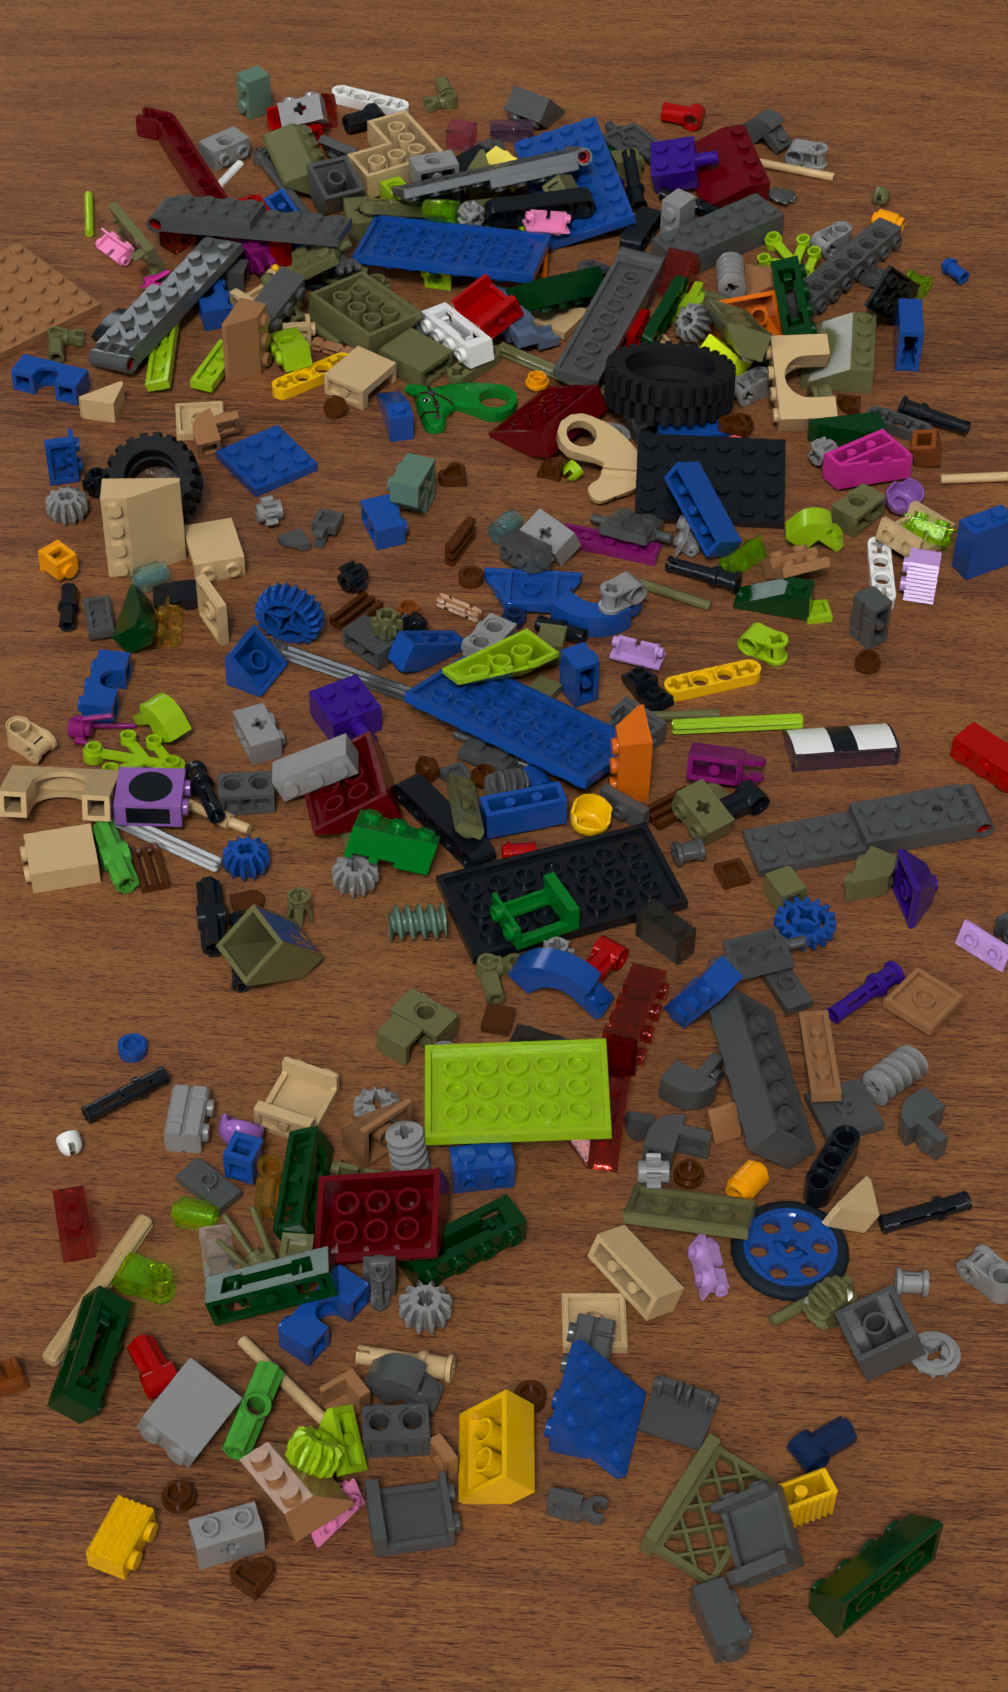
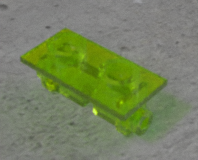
(938, 531)
(745, 556)

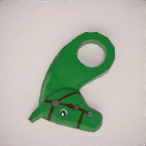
(437, 403)

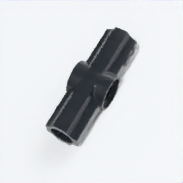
(210, 915)

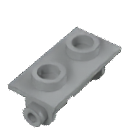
(685, 539)

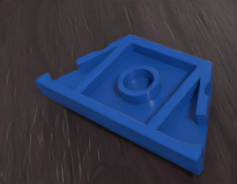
(528, 590)

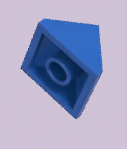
(253, 663)

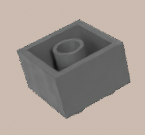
(880, 1332)

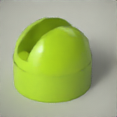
(573, 470)

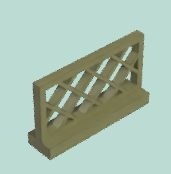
(680, 1501)

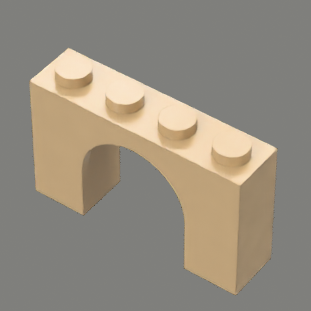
(784, 355)
(31, 784)

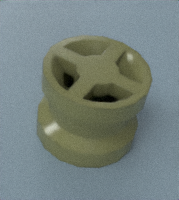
(822, 391)

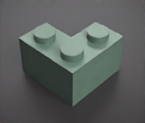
(413, 483)

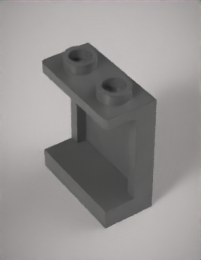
(411, 1516)
(759, 1534)

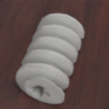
(731, 275)
(894, 1074)
(407, 1146)

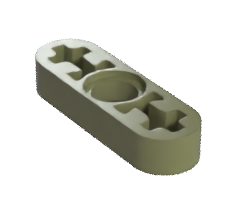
(461, 373)

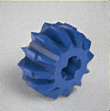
(246, 858)

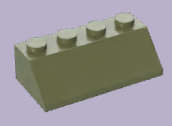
(291, 151)
(739, 330)

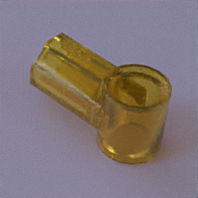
(268, 1185)

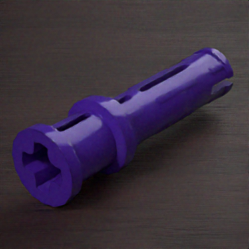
(874, 986)

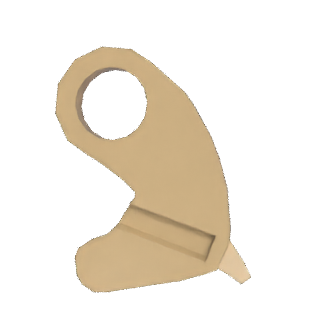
(608, 450)

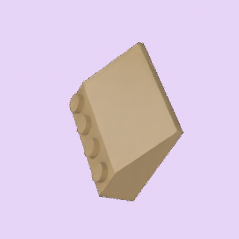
(142, 523)

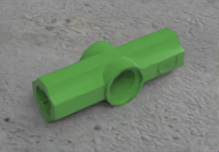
(115, 856)
(259, 1395)

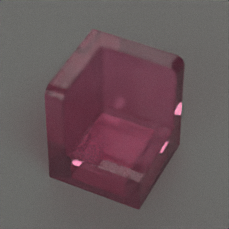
(461, 135)

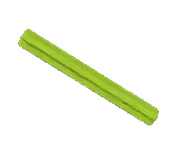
(737, 723)

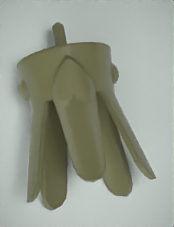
(299, 900)

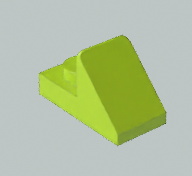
(342, 1425)

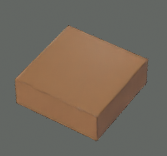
(443, 1456)

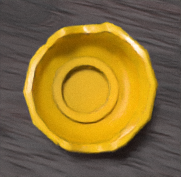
(590, 814)

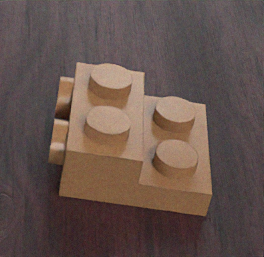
(793, 563)

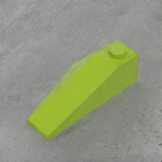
(505, 659)

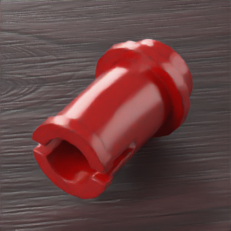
(513, 849)

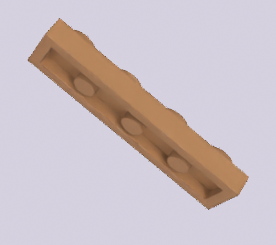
(819, 1056)

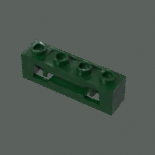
(787, 271)
(300, 1180)
(470, 1242)
(271, 1285)
(82, 1396)

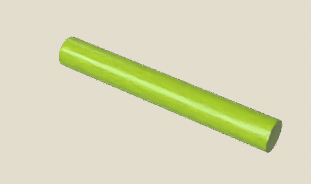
(89, 214)

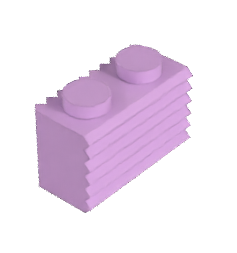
(921, 576)

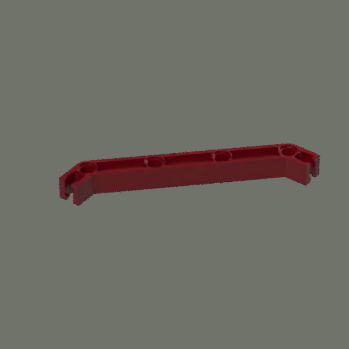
(181, 151)

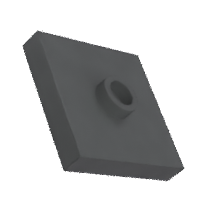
(853, 1110)

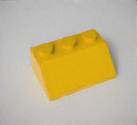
(497, 1451)

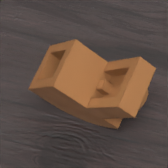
(209, 429)

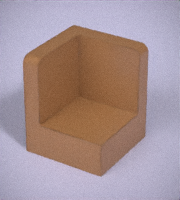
(345, 1390)

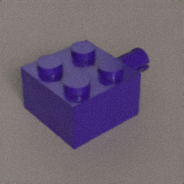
(677, 163)
(345, 708)

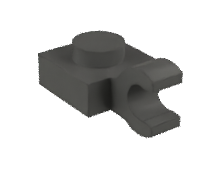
(326, 523)
(570, 1506)

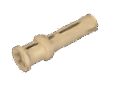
(438, 1366)

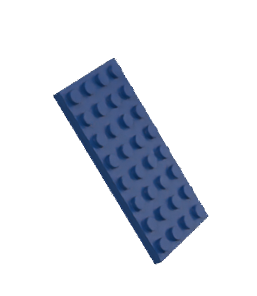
(599, 176)
(453, 248)
(521, 724)

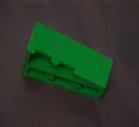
(392, 841)

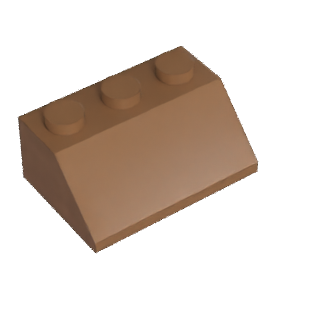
(246, 340)
(292, 1496)

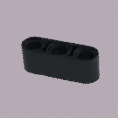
(639, 235)
(831, 1166)

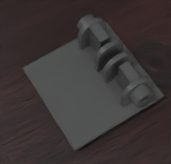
(678, 1412)

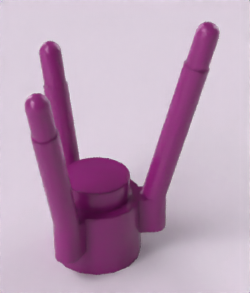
(83, 727)

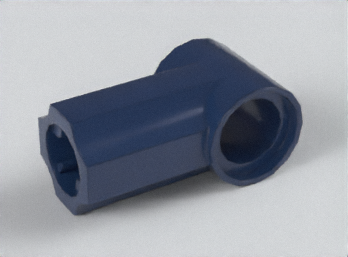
(816, 1448)

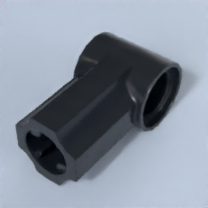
(358, 120)
(746, 799)

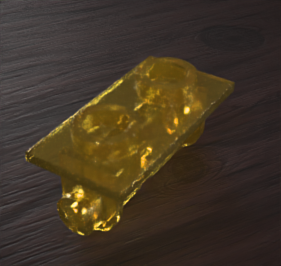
(169, 624)

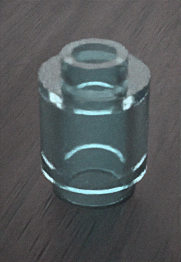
(506, 523)
(150, 575)

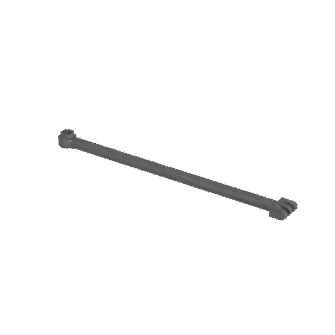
(263, 159)

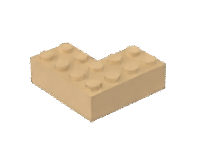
(391, 143)

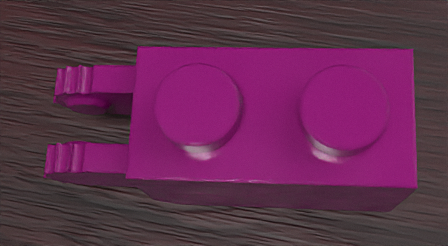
(257, 253)
(722, 764)

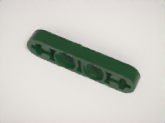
(665, 309)

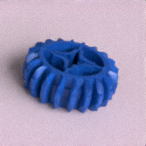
(289, 614)

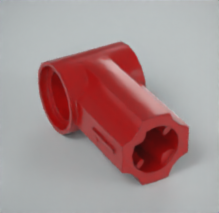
(683, 115)
(607, 956)
(151, 1364)

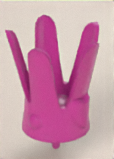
(152, 278)

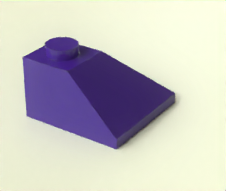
(913, 887)

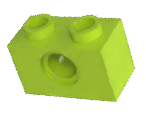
(290, 349)

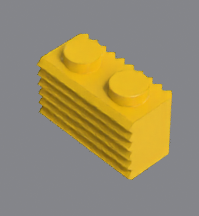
(810, 1496)
(121, 1538)

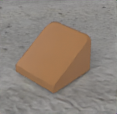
(723, 1123)

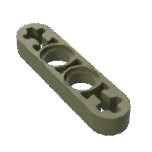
(391, 207)

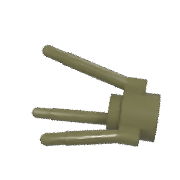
(253, 1256)

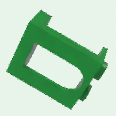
(553, 895)

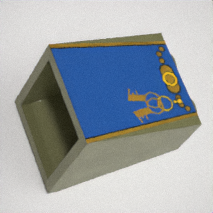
(268, 948)

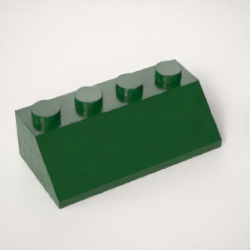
(558, 290)
(875, 1572)

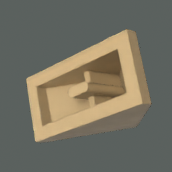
(103, 403)
(855, 1210)

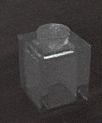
(213, 1257)

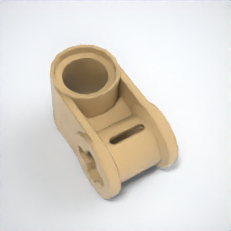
(29, 738)

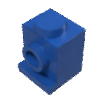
(242, 1157)

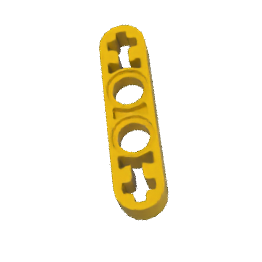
(288, 386)
(742, 674)

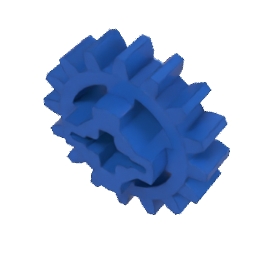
(806, 920)

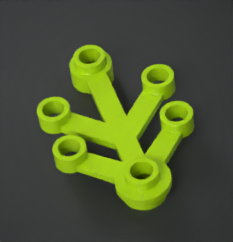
(774, 243)
(96, 754)

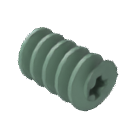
(417, 921)

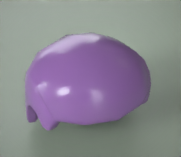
(902, 494)
(228, 1125)

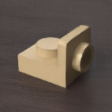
(306, 328)

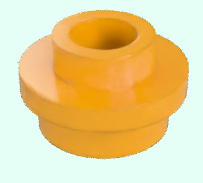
(537, 381)

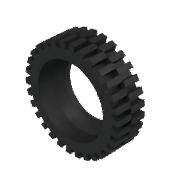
(669, 383)

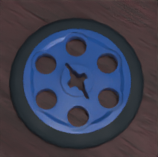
(795, 1285)

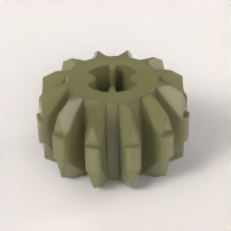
(826, 1299)

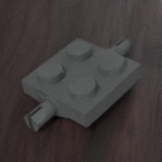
(629, 137)
(632, 527)
(479, 752)
(760, 952)

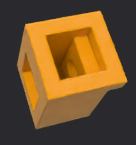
(63, 565)

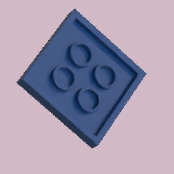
(266, 461)
(598, 1409)

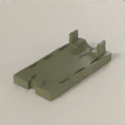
(134, 236)

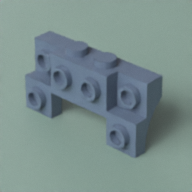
(524, 333)

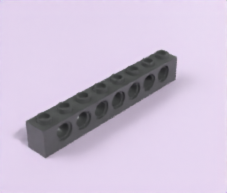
(847, 264)

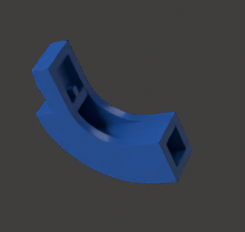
(587, 615)
(565, 973)

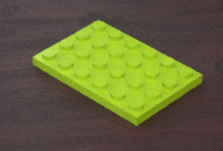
(517, 1092)

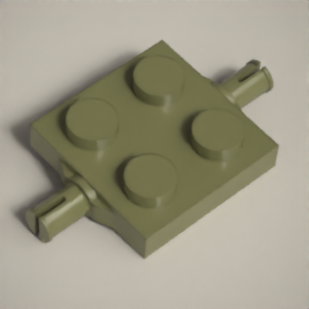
(314, 259)

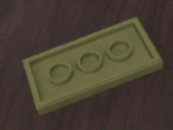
(690, 1212)

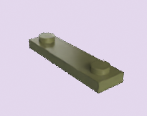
(464, 806)

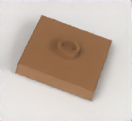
(923, 1001)

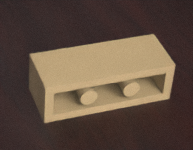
(635, 1272)

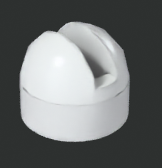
(69, 1142)

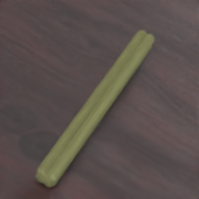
(533, 362)

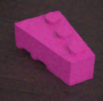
(867, 461)

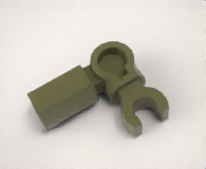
(445, 99)
(58, 338)
(489, 970)

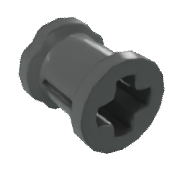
(688, 851)

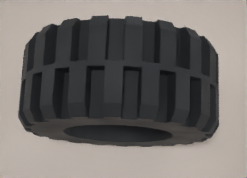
(159, 452)

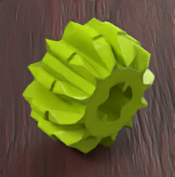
(314, 1452)

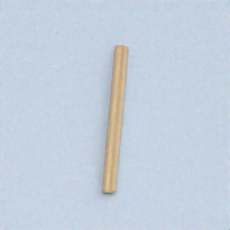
(129, 1244)

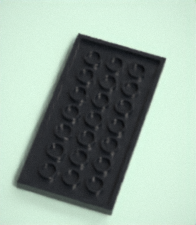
(604, 874)

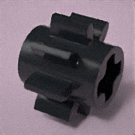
(93, 481)
(352, 577)
(414, 622)

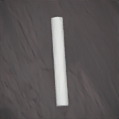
(230, 173)

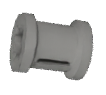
(911, 1282)

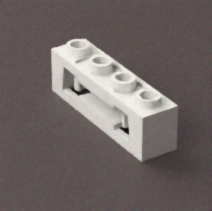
(457, 335)

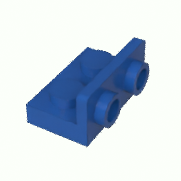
(62, 459)

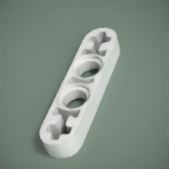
(359, 98)
(881, 573)

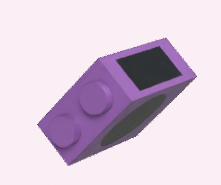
(151, 796)

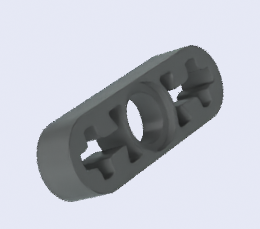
(892, 417)

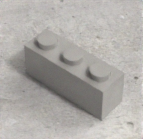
(315, 767)

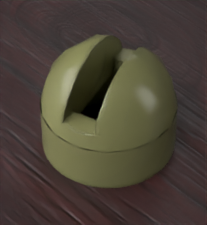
(884, 192)

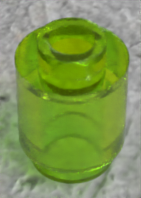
(193, 1213)

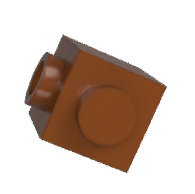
(926, 448)

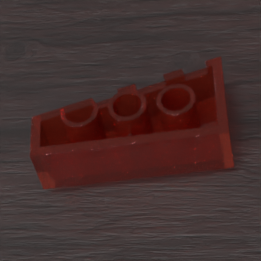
(634, 1017)

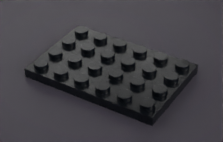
(743, 472)

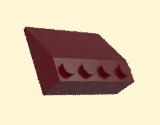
(738, 169)
(536, 423)
(337, 805)
(382, 1214)

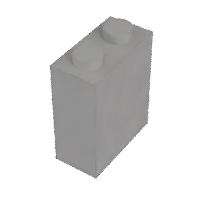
(188, 1413)

